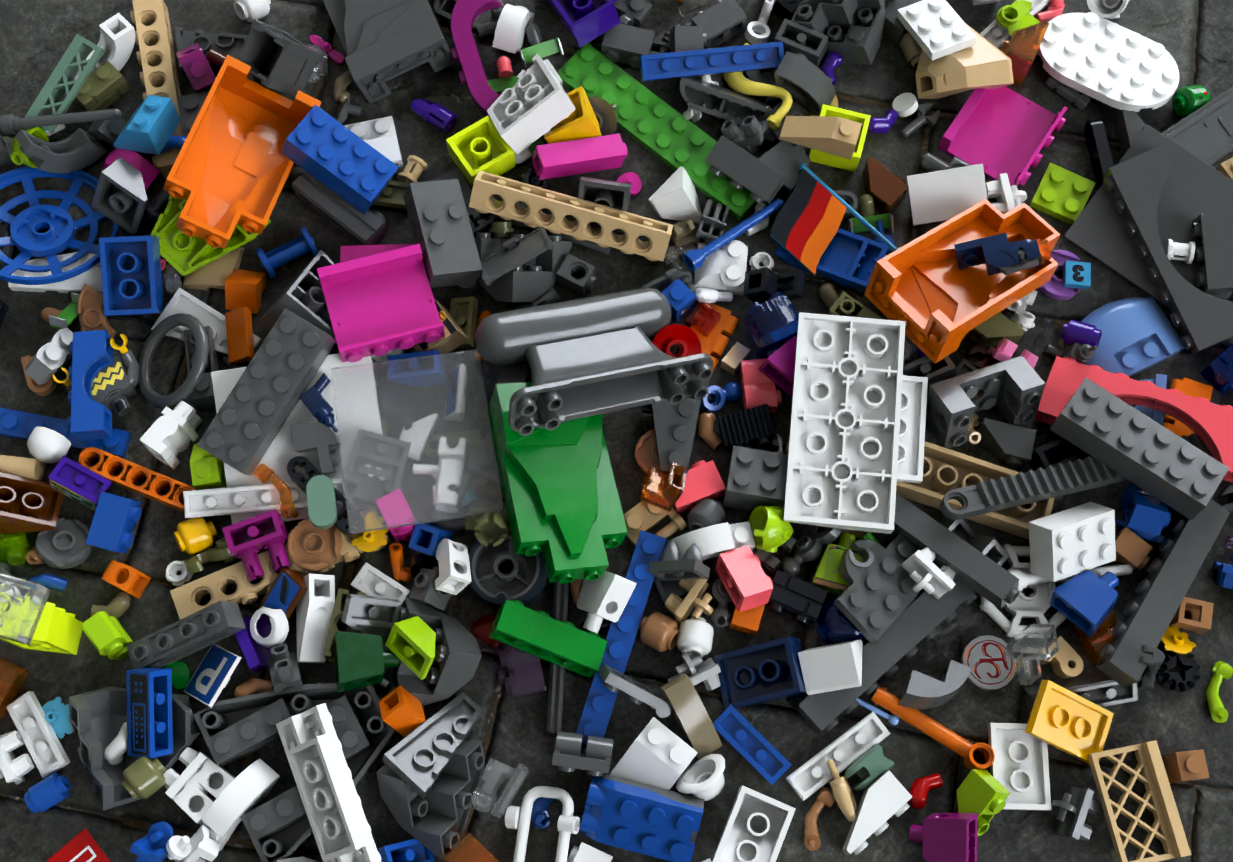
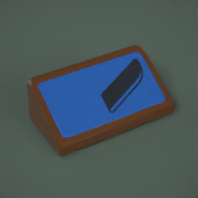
(285, 592)

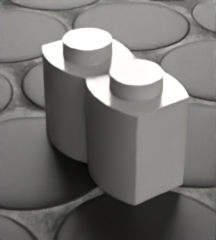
(50, 357)

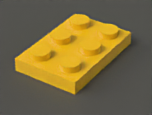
(1068, 721)

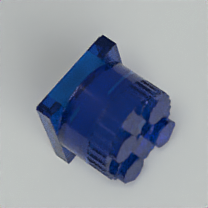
(771, 323)

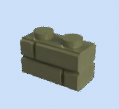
(102, 88)

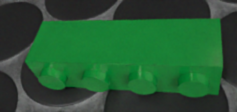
(548, 638)

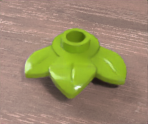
(1018, 16)

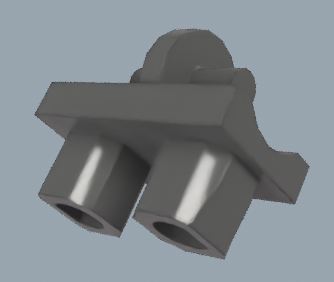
(747, 135)
(283, 668)
(1073, 812)

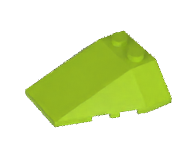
(190, 252)

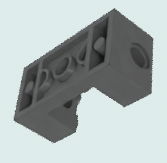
(1007, 385)

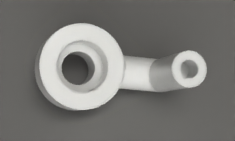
(757, 31)

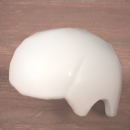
(47, 445)

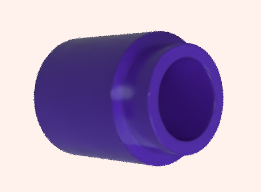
(1080, 333)

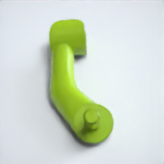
(1220, 670)

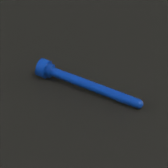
(694, 258)

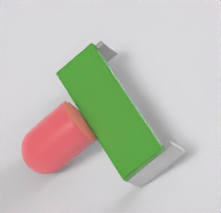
(506, 76)

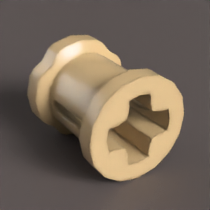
(412, 170)

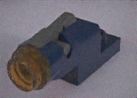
(1001, 255)

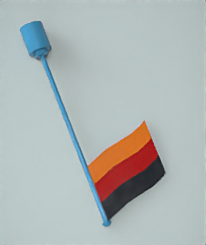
(812, 220)

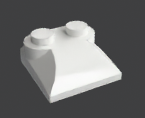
(724, 268)

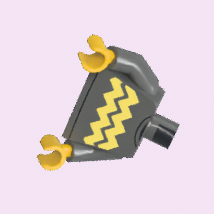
(114, 383)

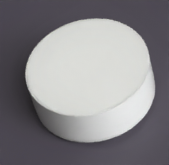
(905, 104)

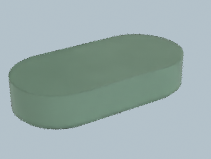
(321, 502)

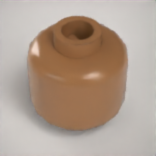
(659, 632)

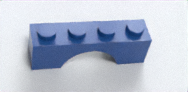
(89, 355)

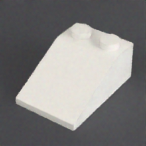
(655, 757)
(754, 828)

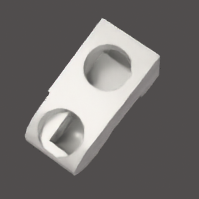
(453, 567)

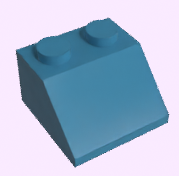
(149, 126)

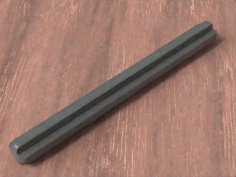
(556, 674)

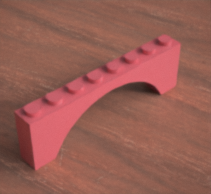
(1207, 420)

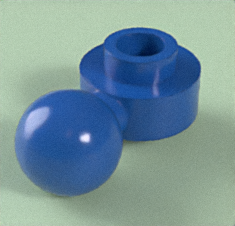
(731, 392)

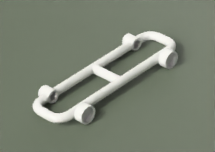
(520, 817)

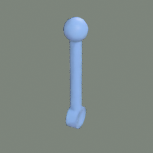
(893, 719)

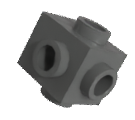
(425, 591)

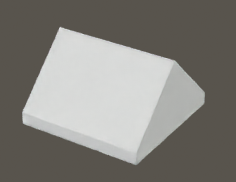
(832, 667)

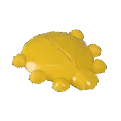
(370, 540)
(1177, 641)

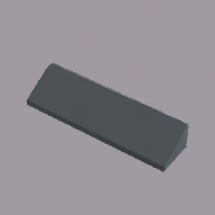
(1095, 687)

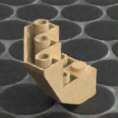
(970, 68)

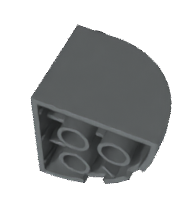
(305, 299)

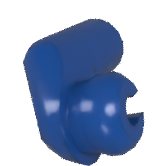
(173, 142)
(50, 581)
(540, 812)

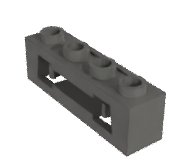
(187, 636)

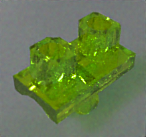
(14, 548)

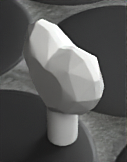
(711, 296)

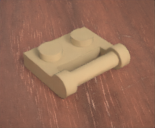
(646, 516)

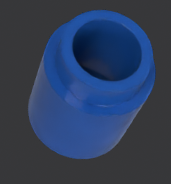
(47, 793)

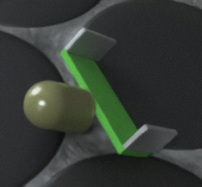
(867, 211)

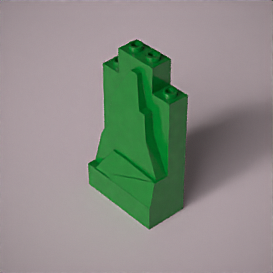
(558, 491)

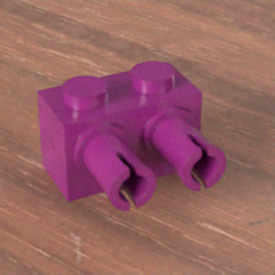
(254, 535)

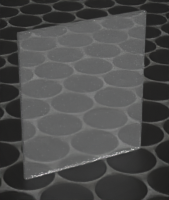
(415, 441)

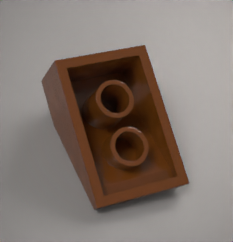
(27, 505)

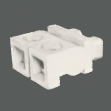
(172, 433)
(196, 781)

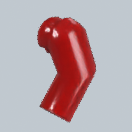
(921, 787)

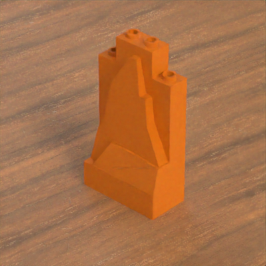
(204, 170)
(945, 302)

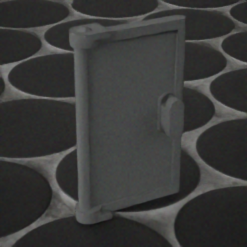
(515, 254)

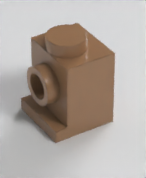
(1198, 614)

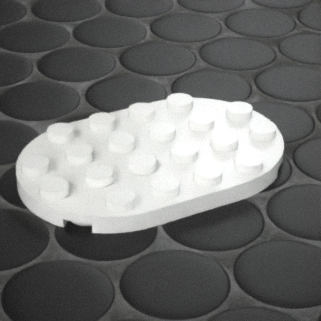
(1108, 62)

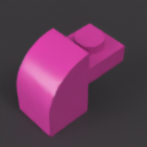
(148, 171)

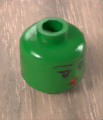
(1189, 99)

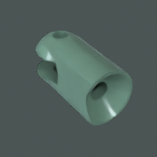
(869, 767)

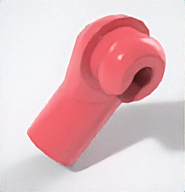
(1055, 9)

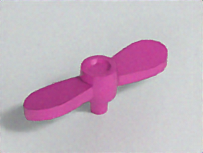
(336, 56)

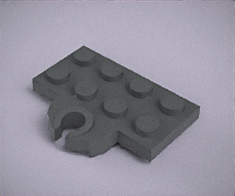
(877, 586)

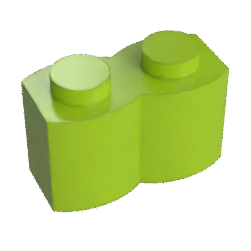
(107, 635)

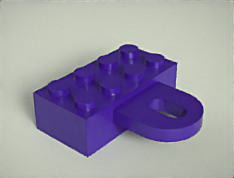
(586, 18)

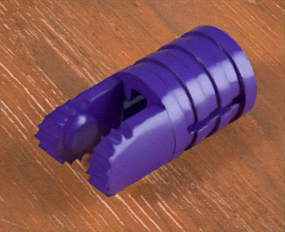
(435, 114)

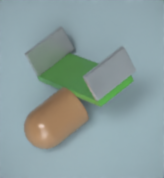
(61, 318)

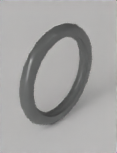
(196, 371)

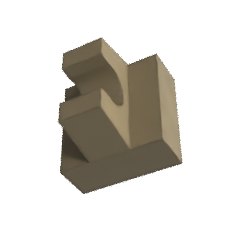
(683, 234)

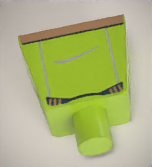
(827, 573)

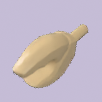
(842, 793)

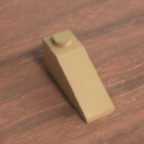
(822, 133)

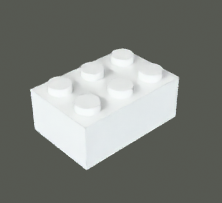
(1072, 541)

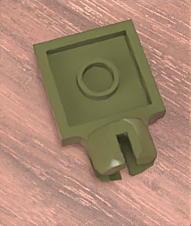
(490, 526)

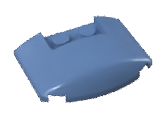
(1132, 335)

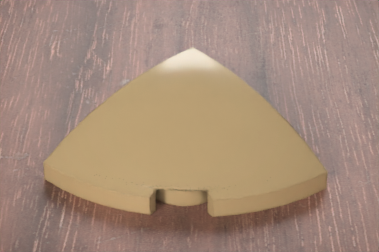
(214, 273)

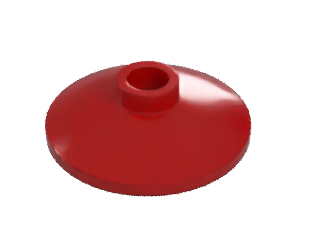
(678, 334)

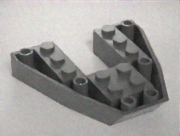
(249, 723)

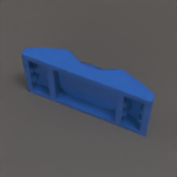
(846, 260)

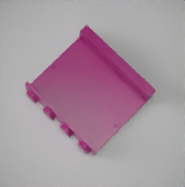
(1001, 133)
(380, 303)

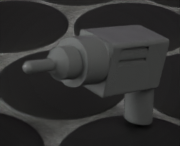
(1079, 352)

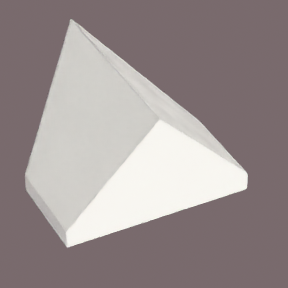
(677, 198)

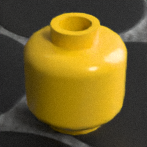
(195, 535)

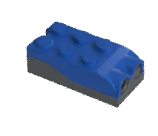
(642, 818)

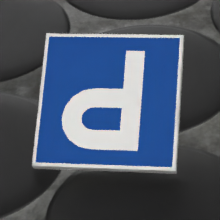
(212, 675)

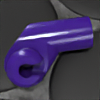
(829, 63)
(883, 125)

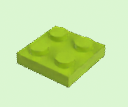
(1062, 194)

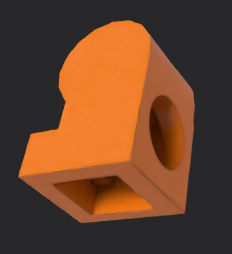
(126, 578)

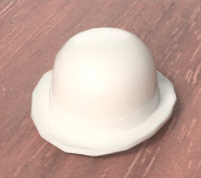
(703, 778)

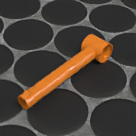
(935, 730)

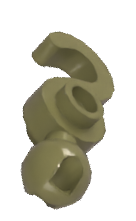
(218, 553)

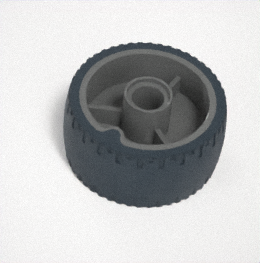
(493, 587)

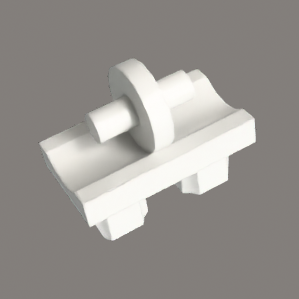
(1007, 196)
(928, 575)
(13, 768)
(190, 849)

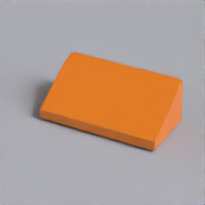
(239, 335)

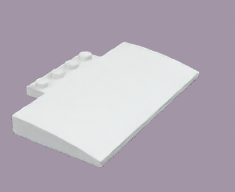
(852, 423)

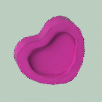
(631, 178)

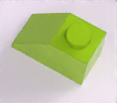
(206, 470)
(413, 644)

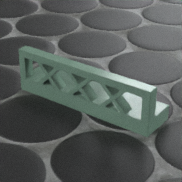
(62, 80)

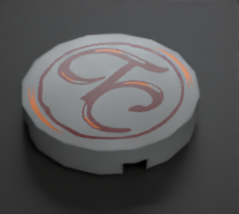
(988, 662)

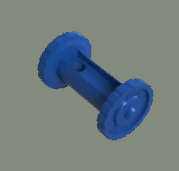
(287, 252)

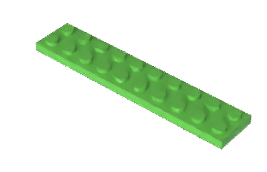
(654, 125)

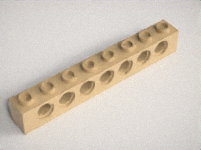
(154, 29)
(560, 205)
(188, 596)

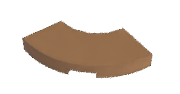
(91, 311)

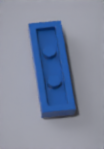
(751, 744)

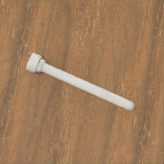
(1030, 579)

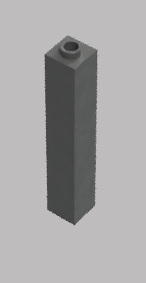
(950, 550)

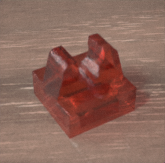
(703, 318)

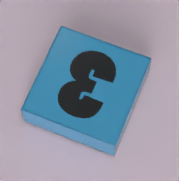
(1076, 275)

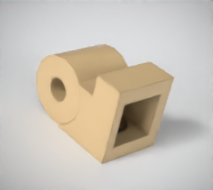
(1066, 661)

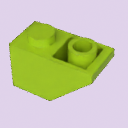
(981, 795)

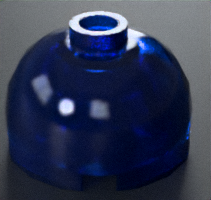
(835, 625)

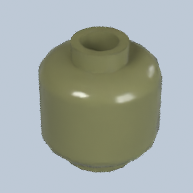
(144, 777)

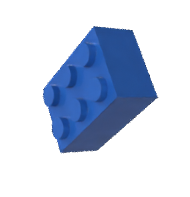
(131, 275)

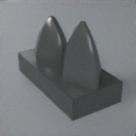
(672, 568)

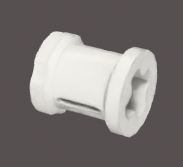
(1180, 251)

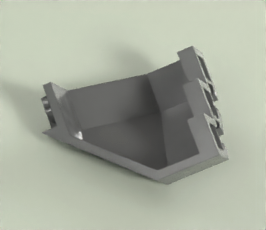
(98, 720)

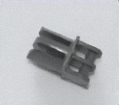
(711, 227)

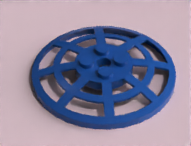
(56, 219)

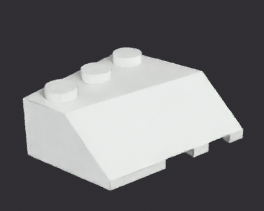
(530, 106)

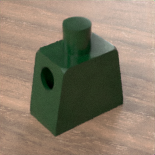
(360, 660)

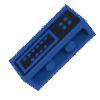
(149, 712)

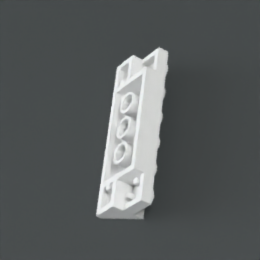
(327, 787)

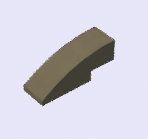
(691, 715)

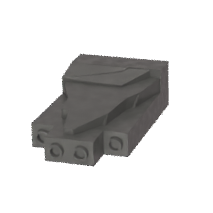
(387, 40)

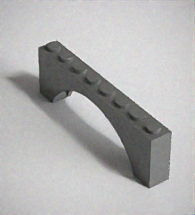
(1137, 191)

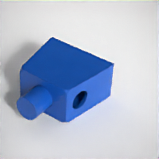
(1086, 599)

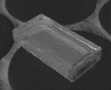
(510, 791)

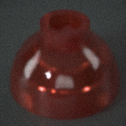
(482, 627)

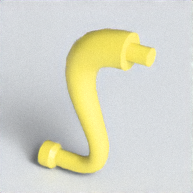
(742, 85)

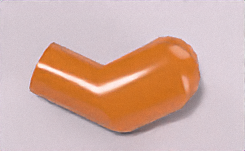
(397, 563)

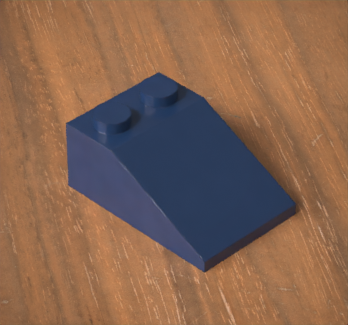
(761, 673)

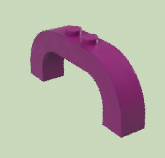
(466, 52)

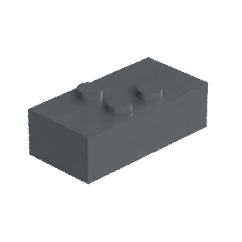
(443, 231)

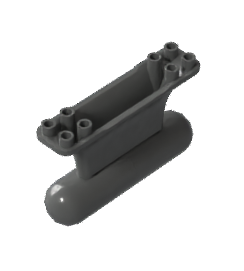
(590, 357)

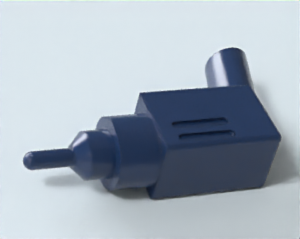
(318, 404)

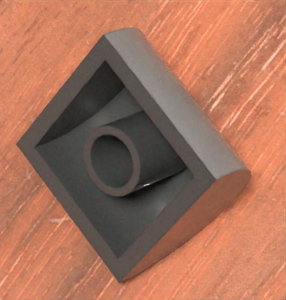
(606, 193)

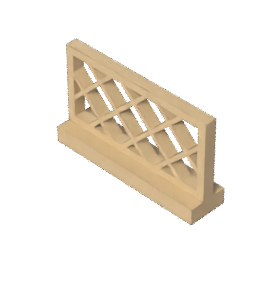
(1157, 793)

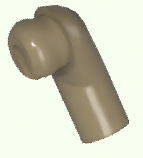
(116, 607)

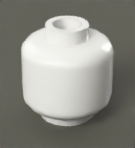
(252, 9)
(695, 637)

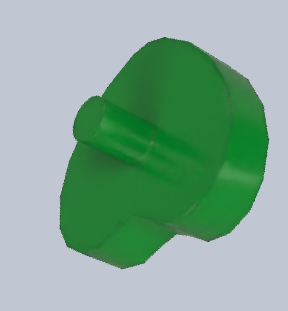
(180, 674)

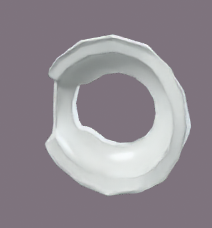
(279, 627)

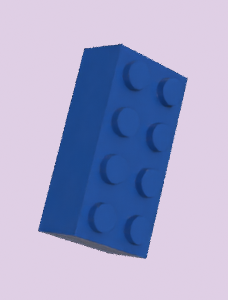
(339, 159)

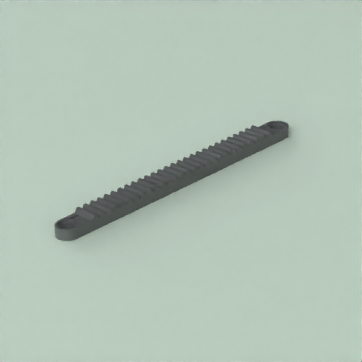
(1036, 485)

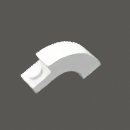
(116, 40)
(716, 539)
(238, 799)

